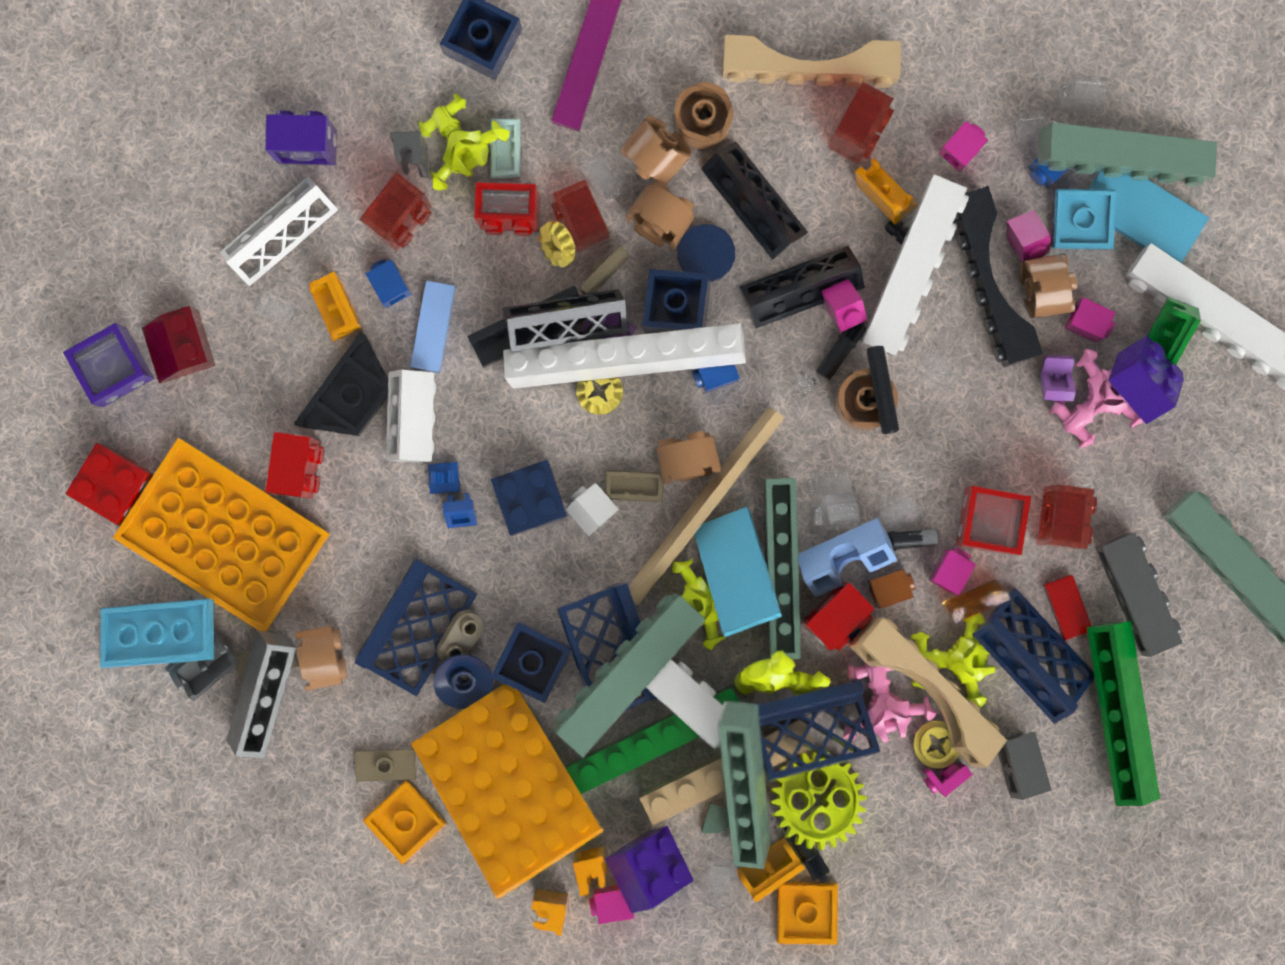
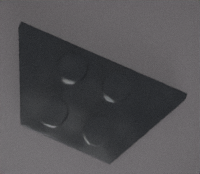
(349, 393)

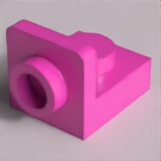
(952, 778)

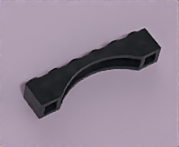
(1013, 336)

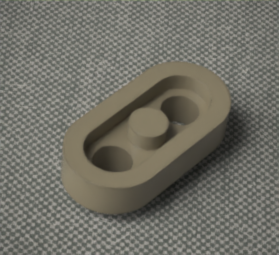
(456, 636)

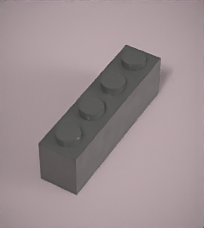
(1139, 594)
(261, 694)

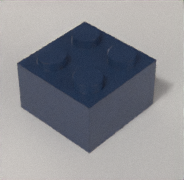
(481, 37)
(675, 301)
(529, 498)
(531, 662)

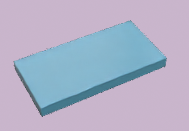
(1152, 215)
(737, 572)
(157, 633)

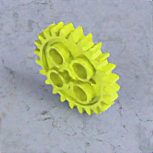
(836, 819)

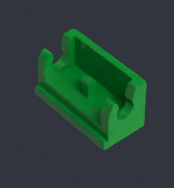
(1175, 328)

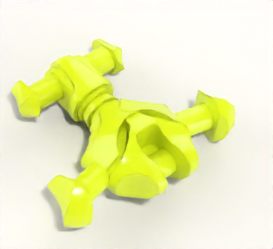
(463, 148)
(699, 596)
(965, 658)
(777, 674)

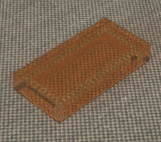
(975, 600)

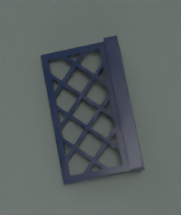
(390, 620)
(626, 620)
(1024, 665)
(813, 703)

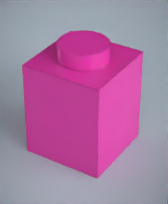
(963, 145)
(1028, 236)
(844, 305)
(1091, 320)
(953, 571)
(609, 905)

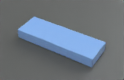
(433, 326)

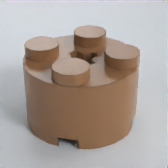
(689, 106)
(656, 150)
(661, 215)
(1048, 286)
(849, 407)
(688, 458)
(320, 657)

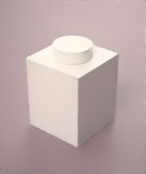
(591, 508)

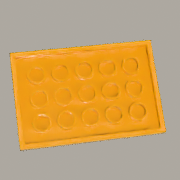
(221, 535)
(506, 789)

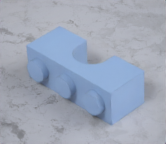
(824, 562)

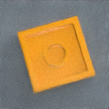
(404, 821)
(807, 913)

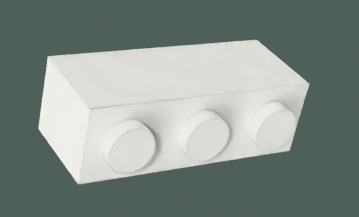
(410, 416)
(689, 700)

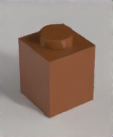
(891, 588)

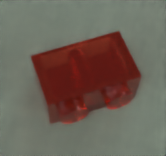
(580, 215)

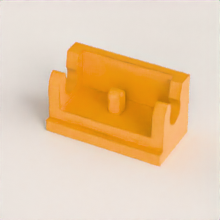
(884, 192)
(335, 306)
(590, 865)
(780, 867)
(550, 906)

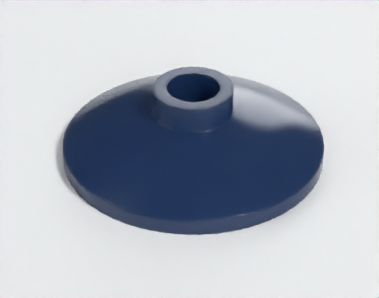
(459, 692)

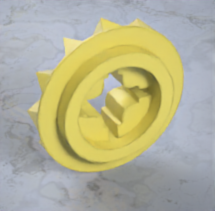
(555, 236)
(595, 404)
(922, 743)

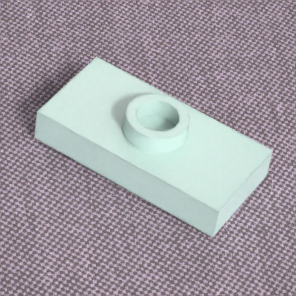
(506, 157)

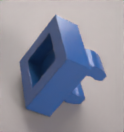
(444, 478)
(459, 512)

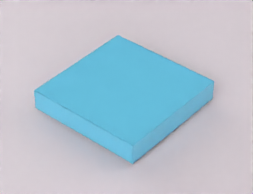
(1084, 218)

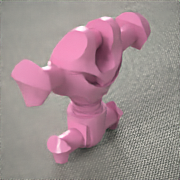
(1101, 398)
(886, 710)

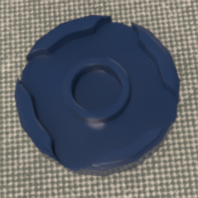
(706, 251)

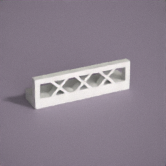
(271, 223)

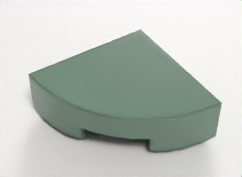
(716, 819)

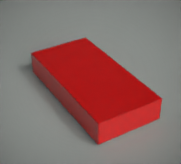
(1067, 607)

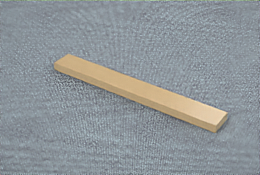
(704, 504)

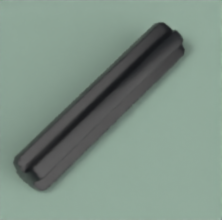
(882, 389)

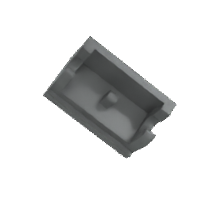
(410, 148)
(199, 676)
(1023, 766)

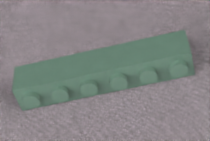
(1127, 154)
(1230, 559)
(782, 564)
(627, 674)
(745, 784)

